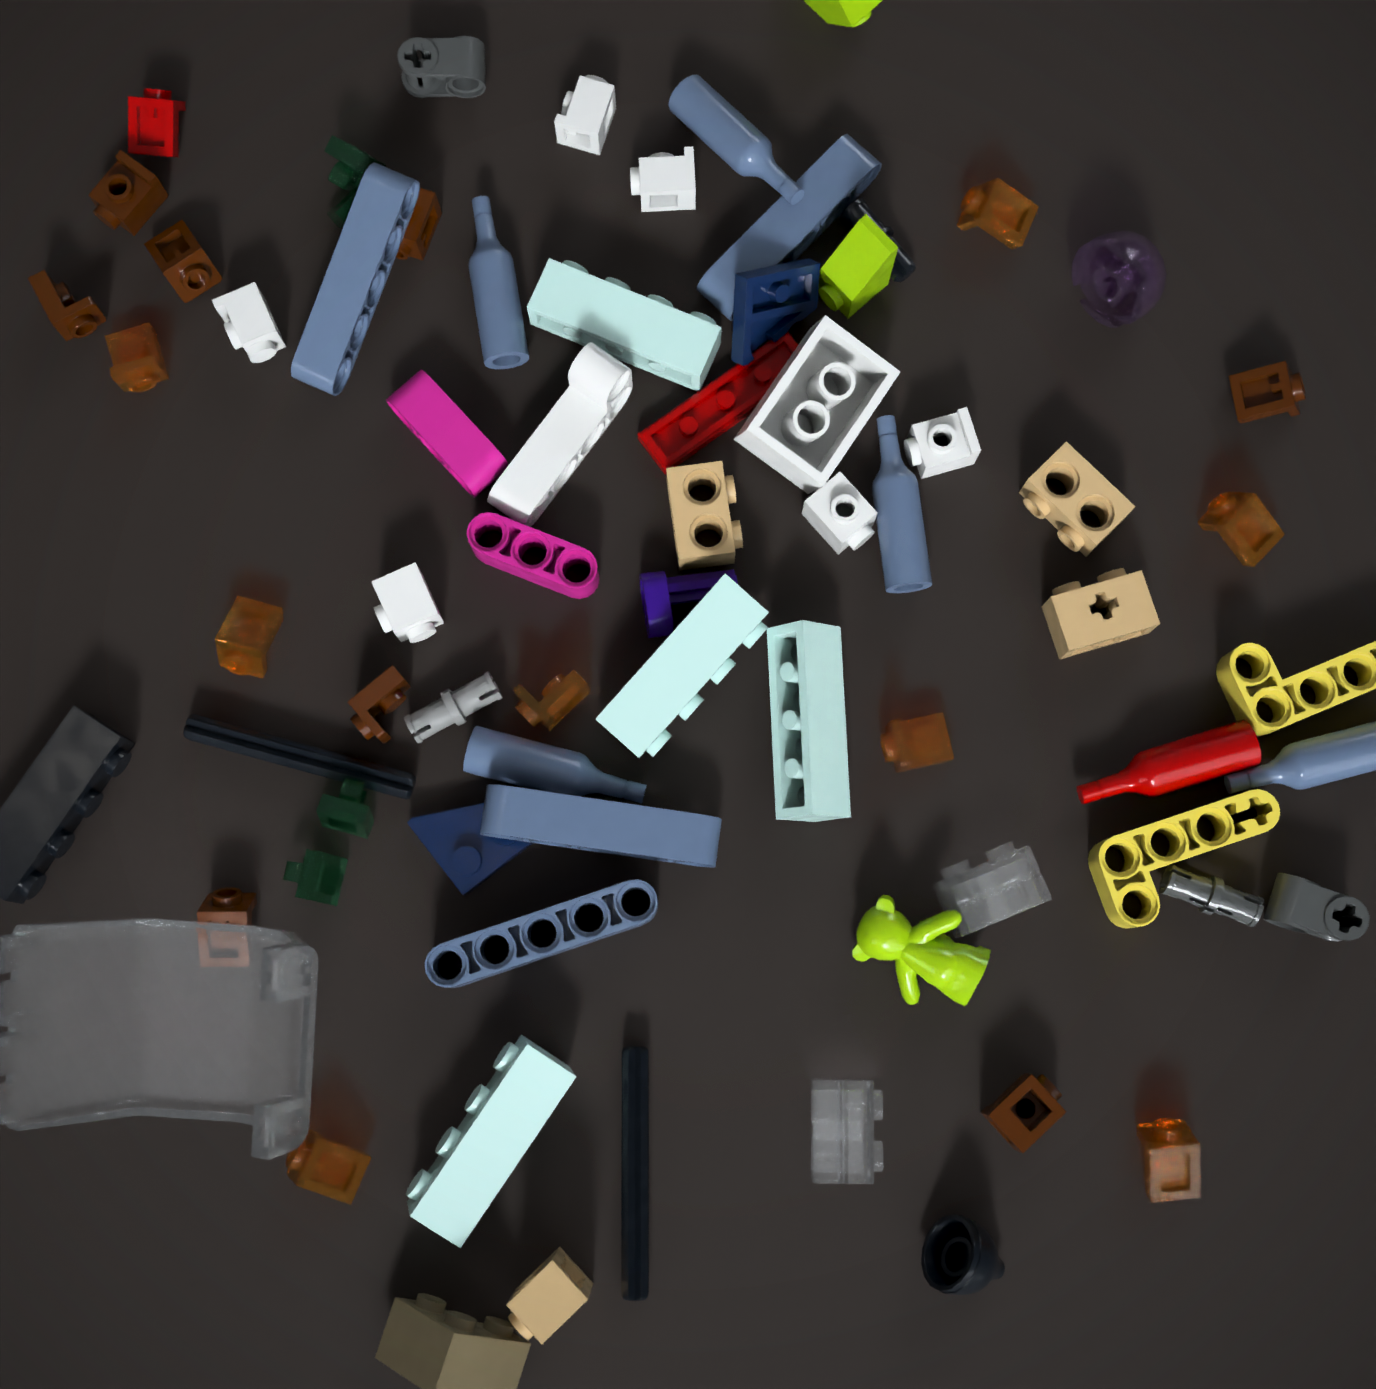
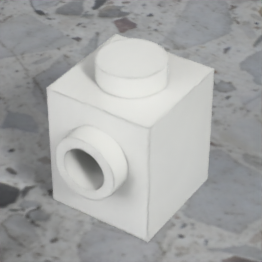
(840, 514)
(406, 605)

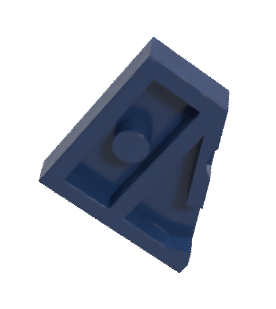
(770, 303)
(459, 847)

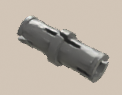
(1211, 895)

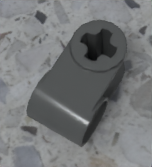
(446, 67)
(1309, 909)

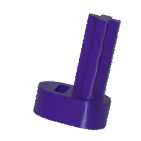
(661, 592)

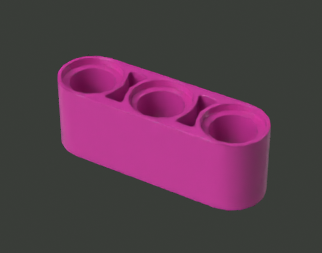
(447, 433)
(518, 539)

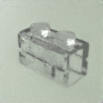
(993, 889)
(844, 1131)

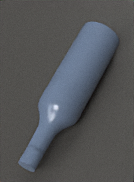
(730, 135)
(496, 295)
(899, 517)
(1313, 761)
(541, 767)

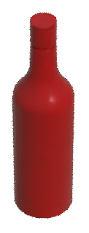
(1181, 763)

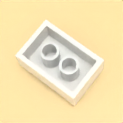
(817, 405)

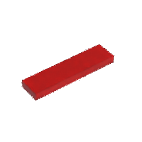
(715, 406)

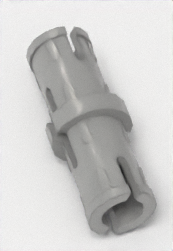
(453, 707)

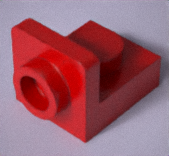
(154, 123)

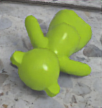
(921, 951)

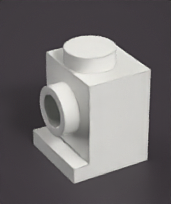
(586, 114)
(665, 181)
(250, 322)
(935, 459)

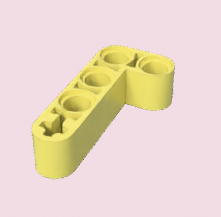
(1284, 695)
(1183, 843)

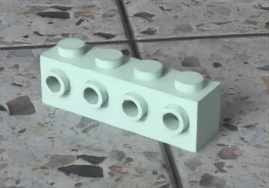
(625, 323)
(682, 666)
(808, 722)
(489, 1140)

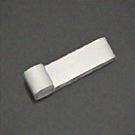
(565, 436)

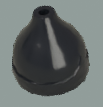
(960, 1256)

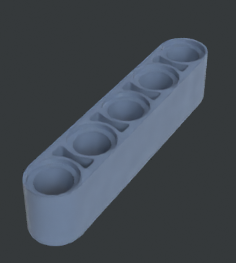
(790, 229)
(355, 278)
(600, 826)
(518, 934)

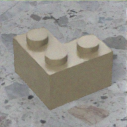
(450, 1347)

